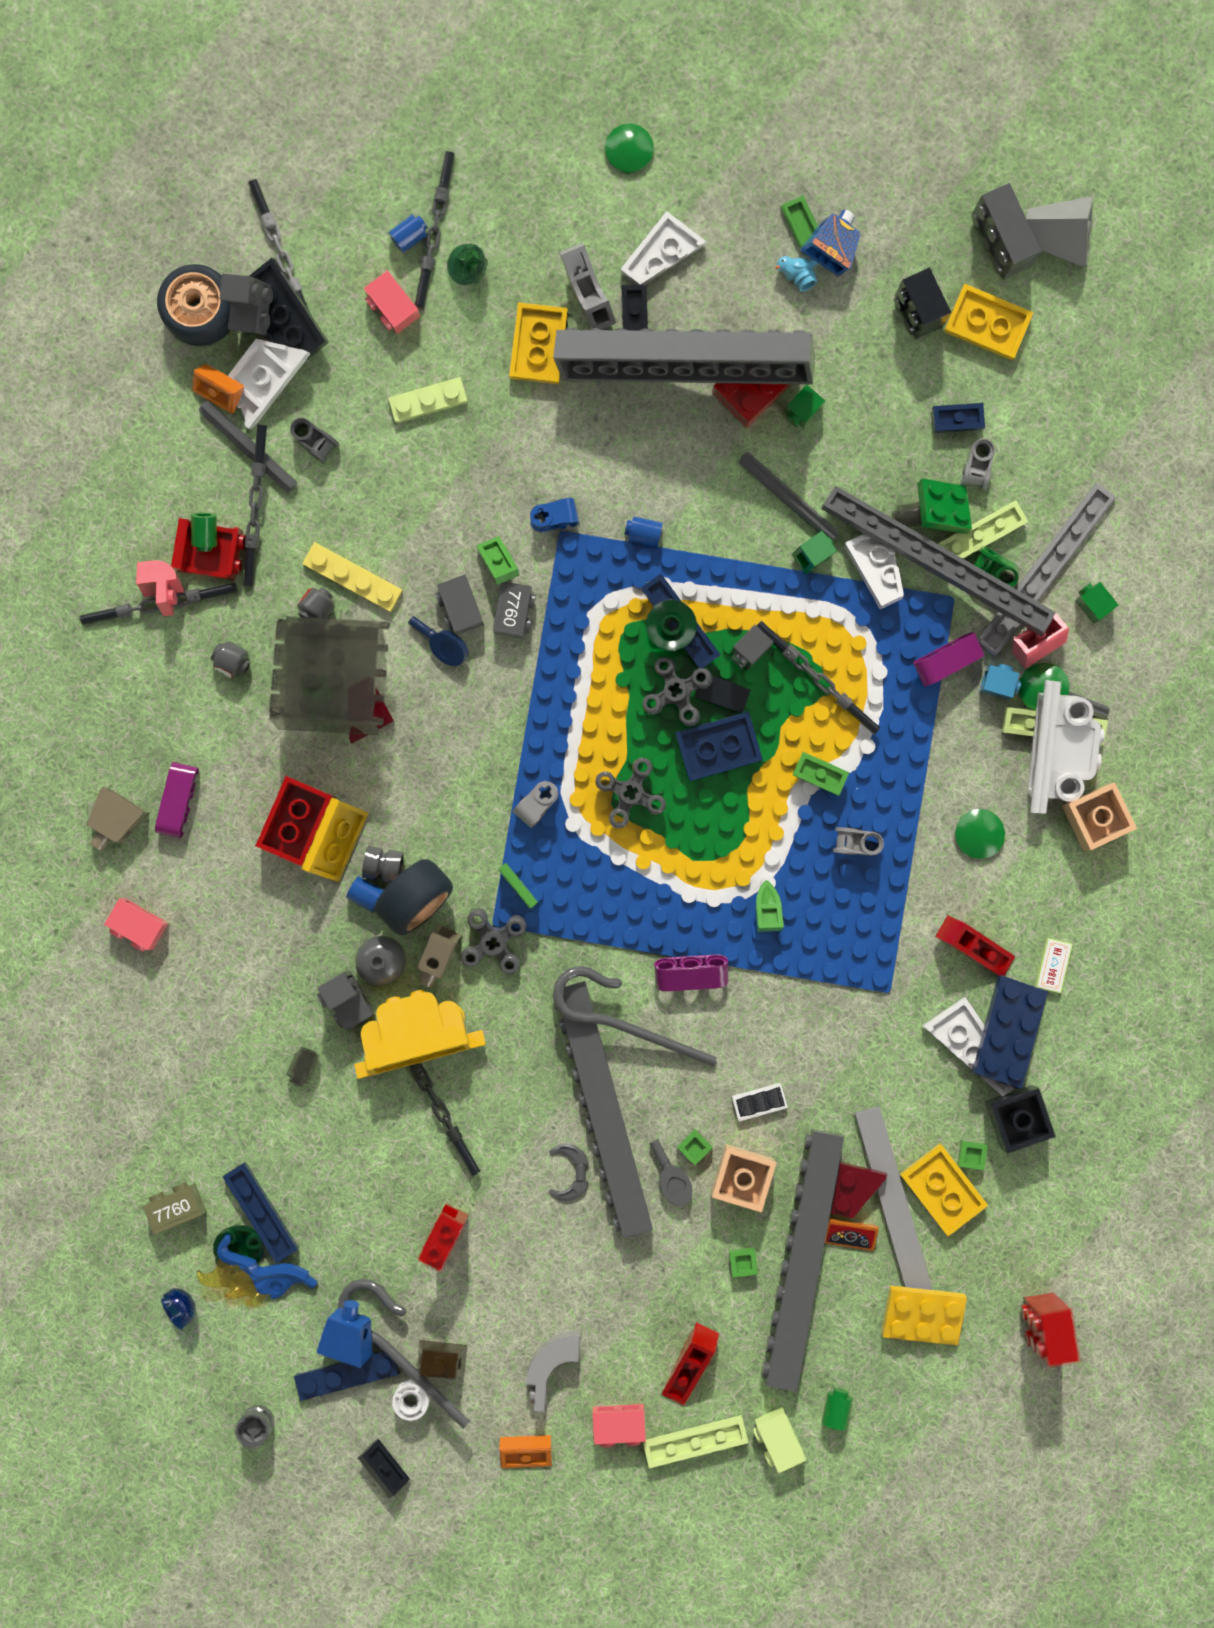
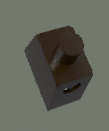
(441, 1359)

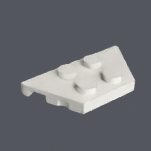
(265, 373)

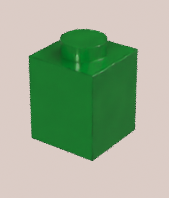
(804, 407)
(814, 552)
(1096, 601)

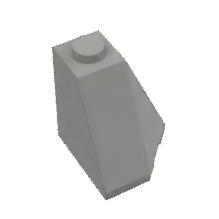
(1064, 228)

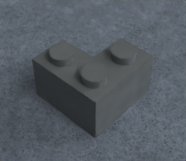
(248, 303)
(346, 999)

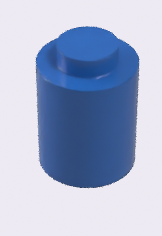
(408, 232)
(644, 531)
(364, 893)

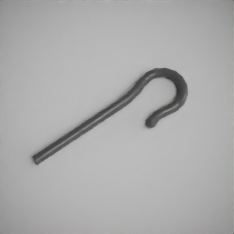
(615, 1022)
(394, 1354)

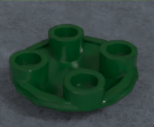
(243, 1242)

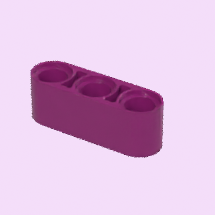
(948, 659)
(175, 800)
(691, 973)

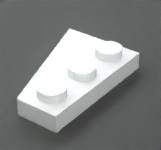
(661, 249)
(877, 568)

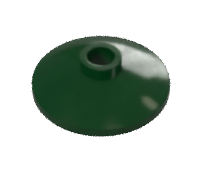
(674, 612)

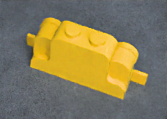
(414, 1032)

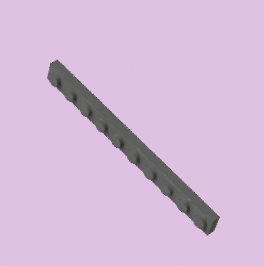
(938, 560)

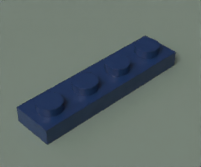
(700, 648)
(260, 1212)
(344, 1376)

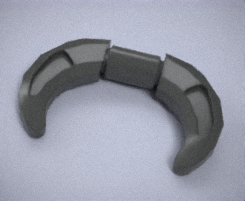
(579, 1186)

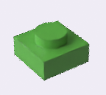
(694, 1146)
(972, 1155)
(743, 1262)

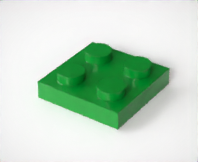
(944, 506)

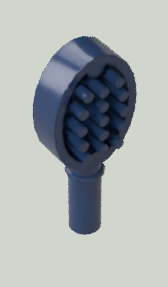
(444, 644)

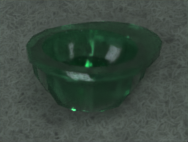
(467, 264)

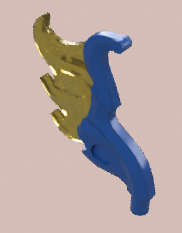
(249, 1279)

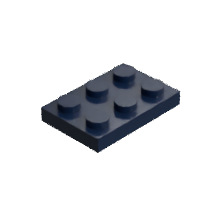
(718, 746)

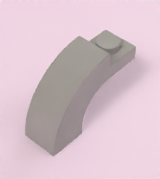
(586, 287)
(555, 1351)

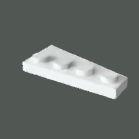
(961, 1033)

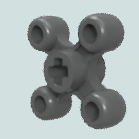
(681, 701)
(620, 788)
(487, 932)

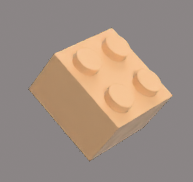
(1099, 817)
(743, 1177)

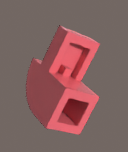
(159, 580)

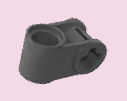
(316, 442)

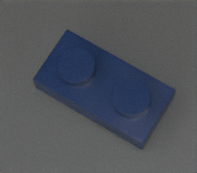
(958, 417)

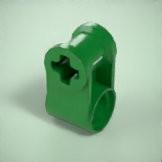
(996, 564)

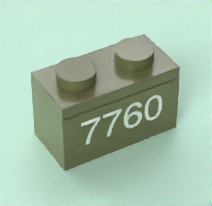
(174, 1208)

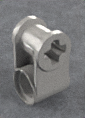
(978, 469)
(533, 807)
(855, 841)

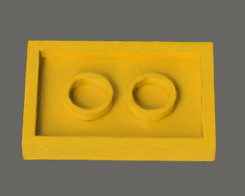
(988, 322)
(535, 343)
(335, 840)
(943, 1189)
(923, 1315)

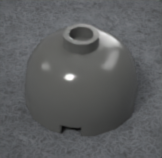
(380, 960)

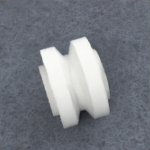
(410, 1411)

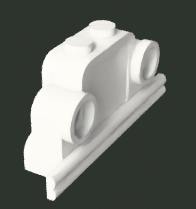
(1062, 747)

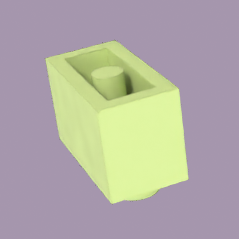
(780, 1440)

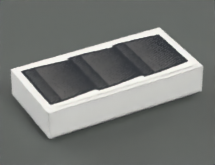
(759, 1102)

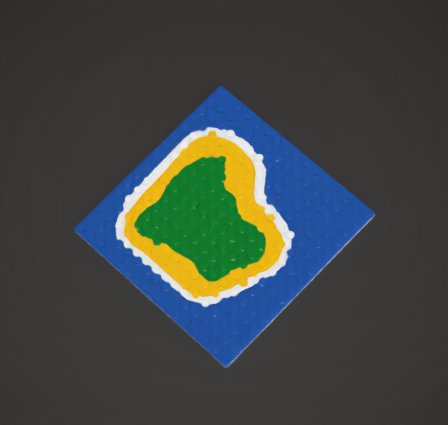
(694, 872)

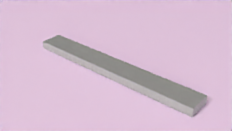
(1050, 563)
(893, 1199)

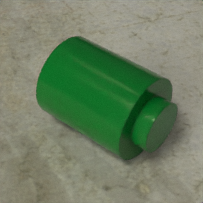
(204, 531)
(837, 1409)

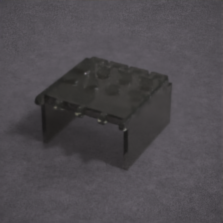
(327, 675)

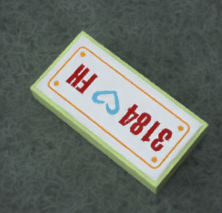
(1053, 965)

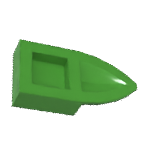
(768, 909)

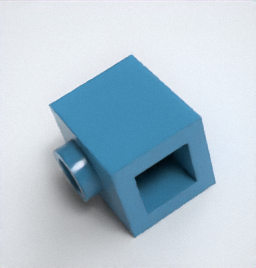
(1000, 681)

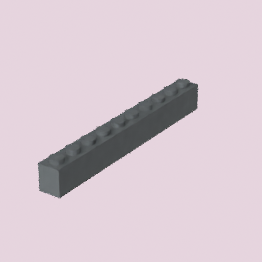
(605, 1116)
(803, 1259)

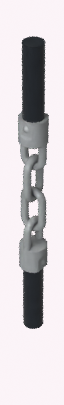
(269, 223)

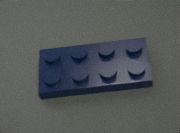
(1009, 1032)

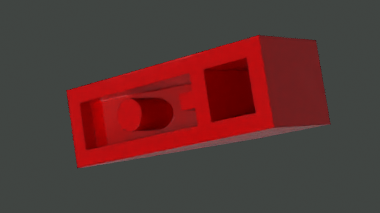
(975, 945)
(691, 1363)

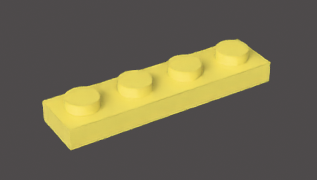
(352, 577)

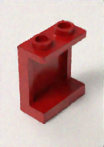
(219, 563)
(443, 1237)

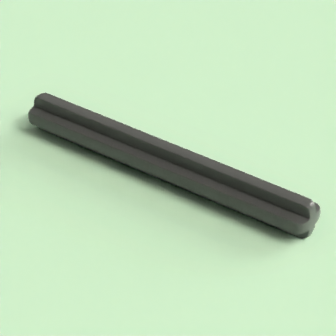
(246, 445)
(788, 496)

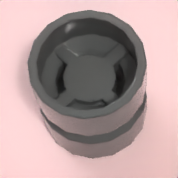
(382, 864)
(254, 1426)

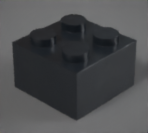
(922, 303)
(1020, 1119)

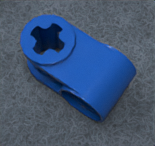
(556, 514)

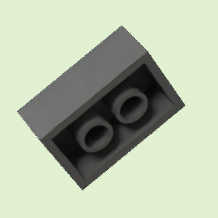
(1005, 231)

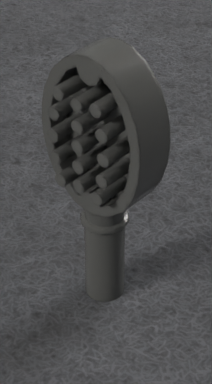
(673, 1179)

